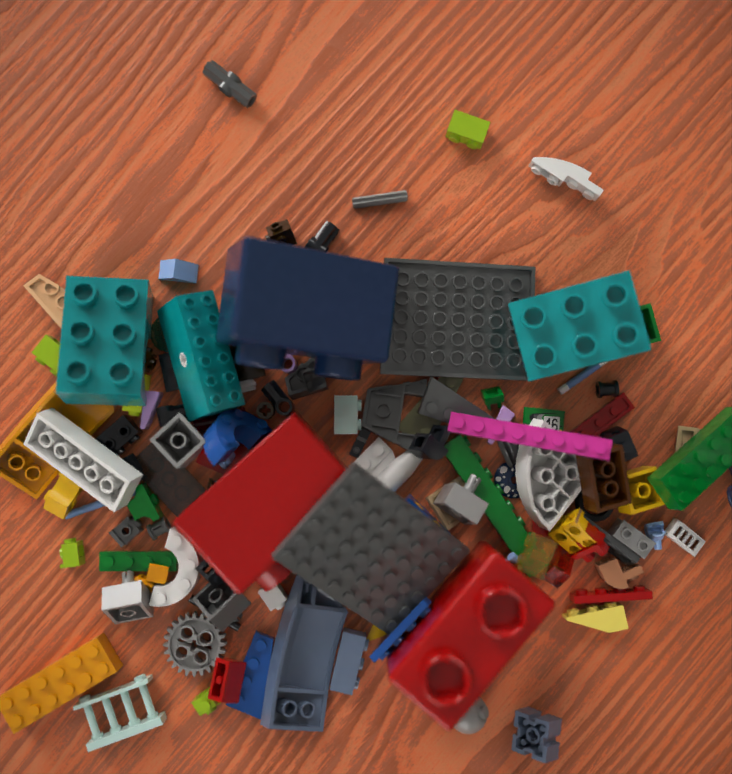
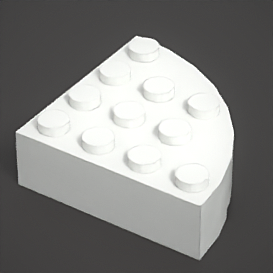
(546, 481)

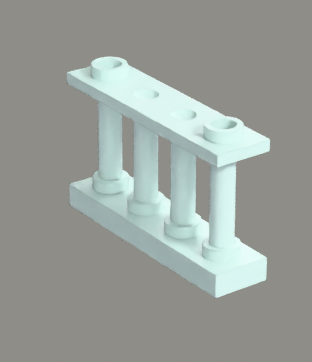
(117, 731)

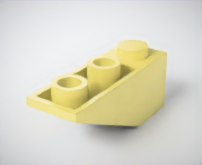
(605, 617)

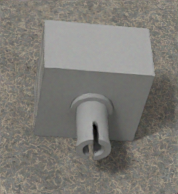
(461, 501)
(127, 600)

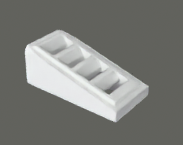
(672, 528)

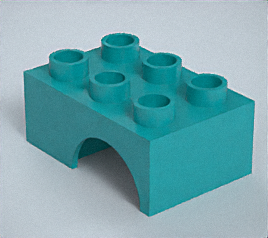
(579, 326)
(104, 341)

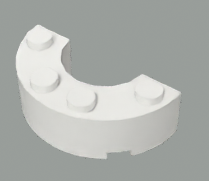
(187, 575)

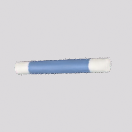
(578, 378)

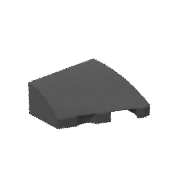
(304, 382)

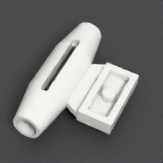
(382, 464)

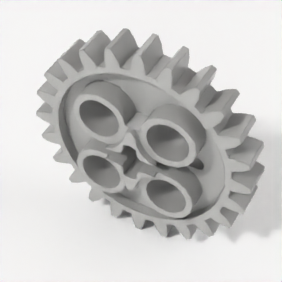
(191, 661)

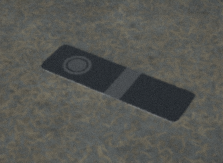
(359, 443)

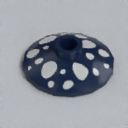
(503, 478)

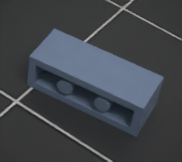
(349, 661)

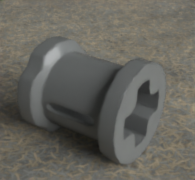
(158, 528)

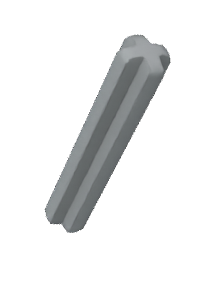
(379, 199)

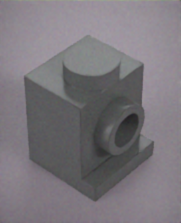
(121, 536)

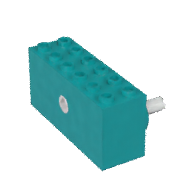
(199, 362)

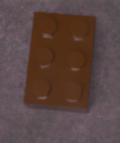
(604, 482)

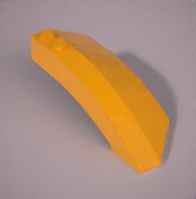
(26, 468)

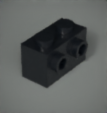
(120, 435)

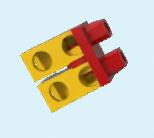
(579, 536)

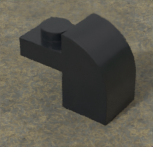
(432, 444)

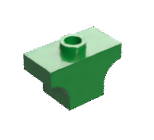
(145, 504)

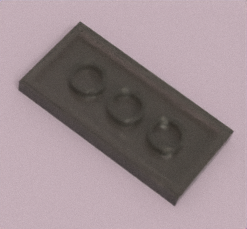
(173, 486)

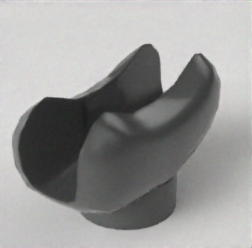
(509, 452)

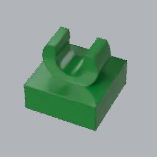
(492, 396)

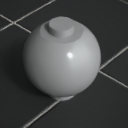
(474, 719)

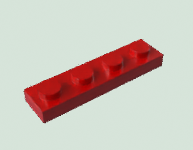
(601, 594)

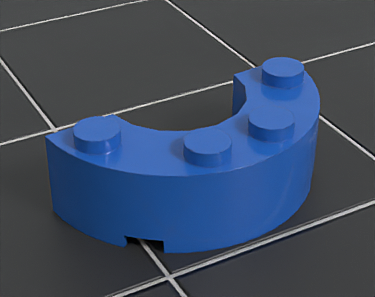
(233, 427)

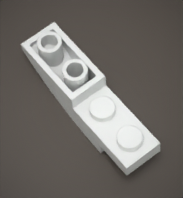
(559, 170)

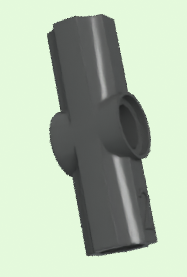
(229, 84)

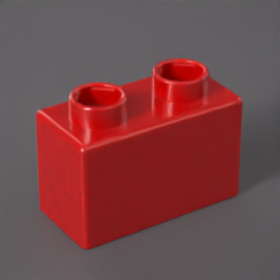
(260, 503)
(468, 635)

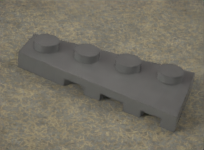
(441, 401)

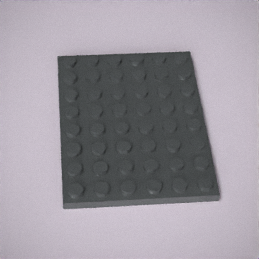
(457, 319)
(370, 549)

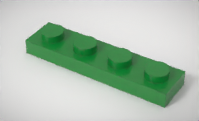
(135, 560)

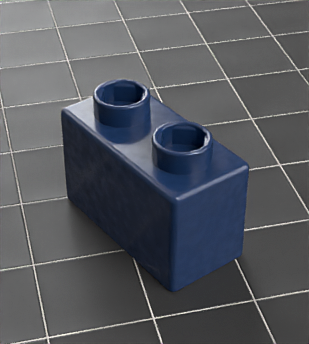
(306, 305)

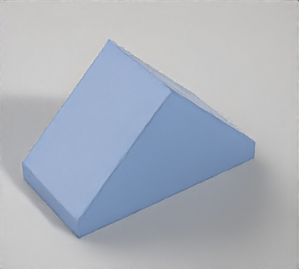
(178, 271)

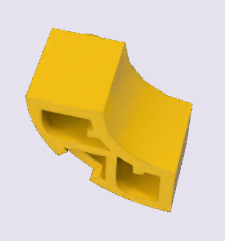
(62, 497)

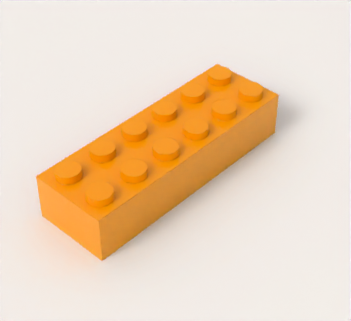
(59, 683)

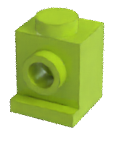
(72, 553)
(203, 704)

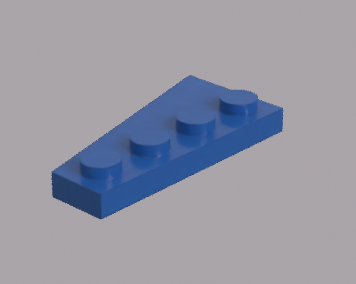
(396, 636)
(255, 675)

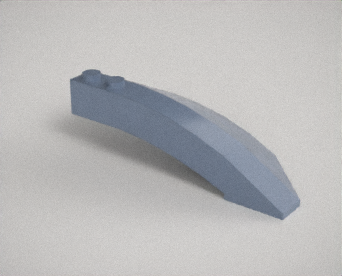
(302, 660)

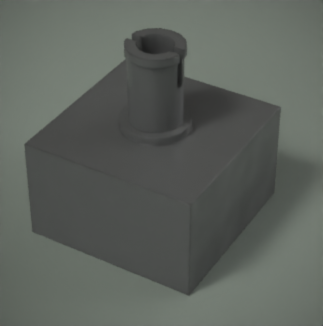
(221, 604)

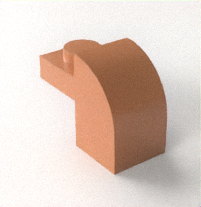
(614, 575)

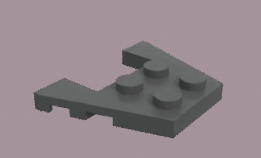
(384, 410)

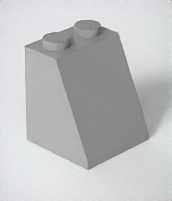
(179, 441)

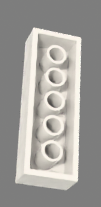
(82, 459)

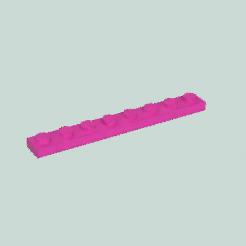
(530, 436)

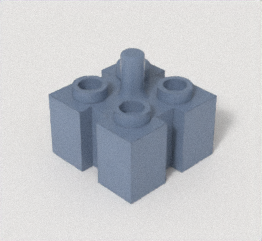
(536, 734)

